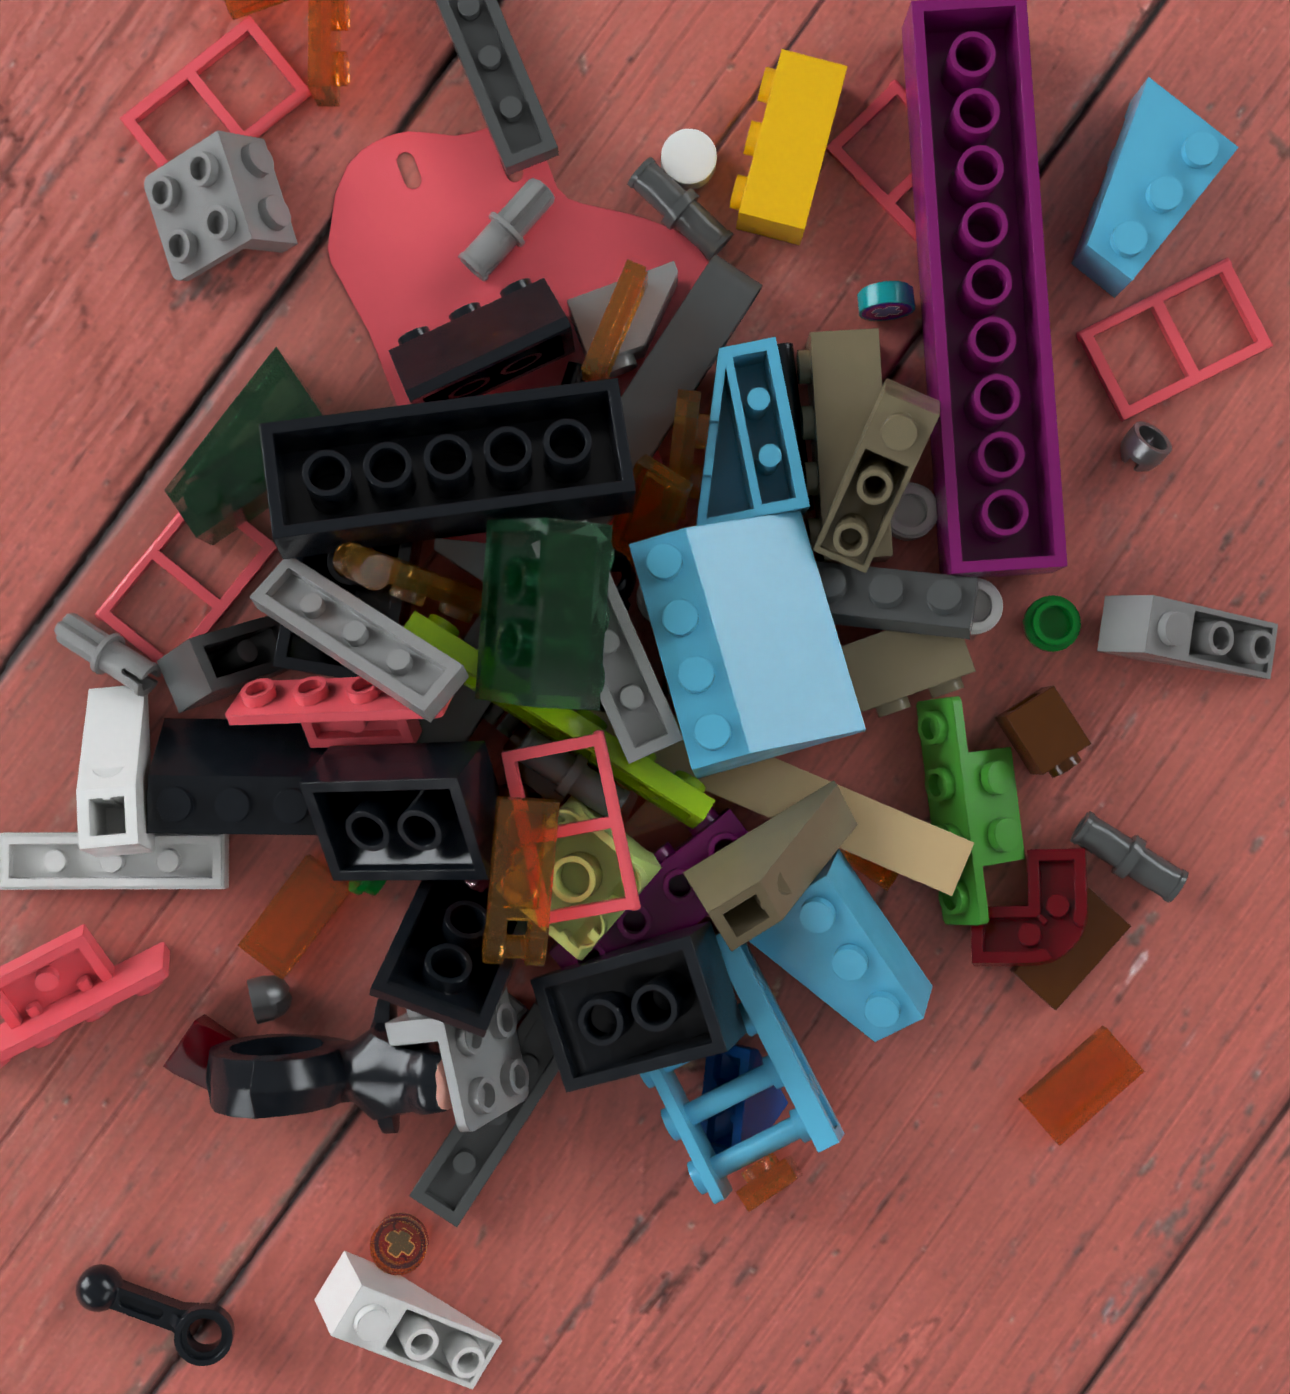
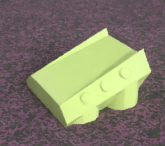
(588, 873)

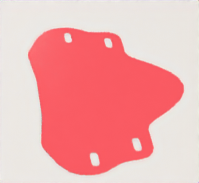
(403, 246)

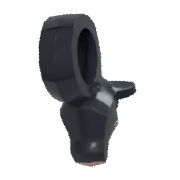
(314, 1072)

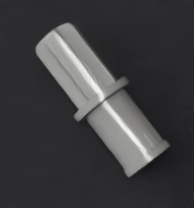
(507, 228)
(107, 653)

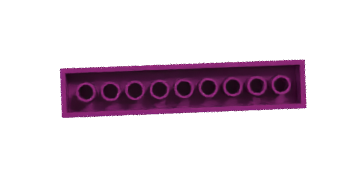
(983, 287)

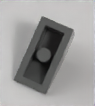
(220, 662)

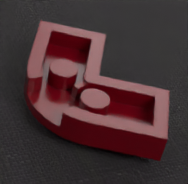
(1048, 924)

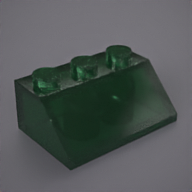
(544, 614)

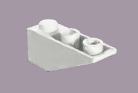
(114, 774)
(403, 1322)

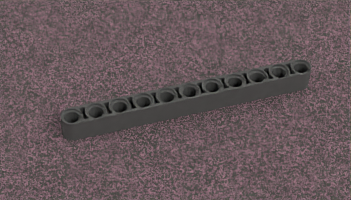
(649, 406)

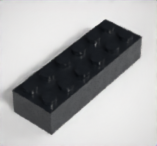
(446, 467)

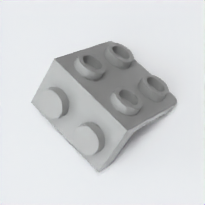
(217, 203)
(481, 1073)

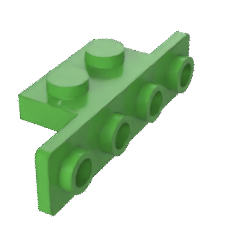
(971, 798)

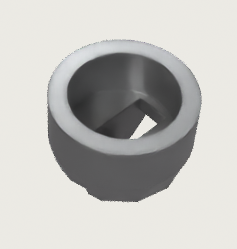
(1145, 446)
(269, 997)

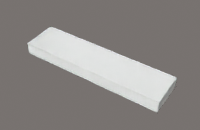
(56, 863)

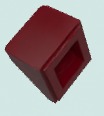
(191, 1055)

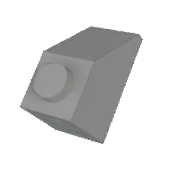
(588, 309)

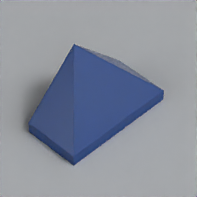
(747, 1116)

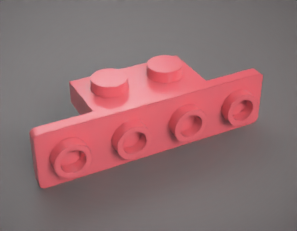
(329, 709)
(69, 984)

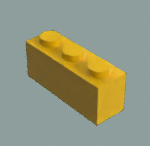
(787, 146)

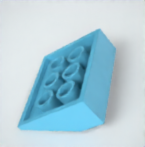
(746, 640)

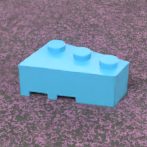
(1150, 183)
(751, 439)
(849, 953)

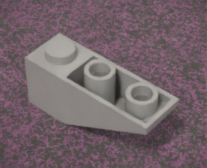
(1186, 635)

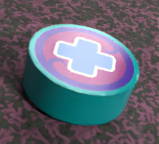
(886, 301)

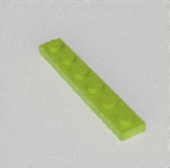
(675, 793)

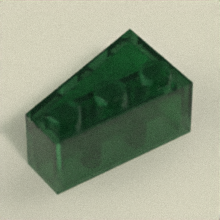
(226, 473)

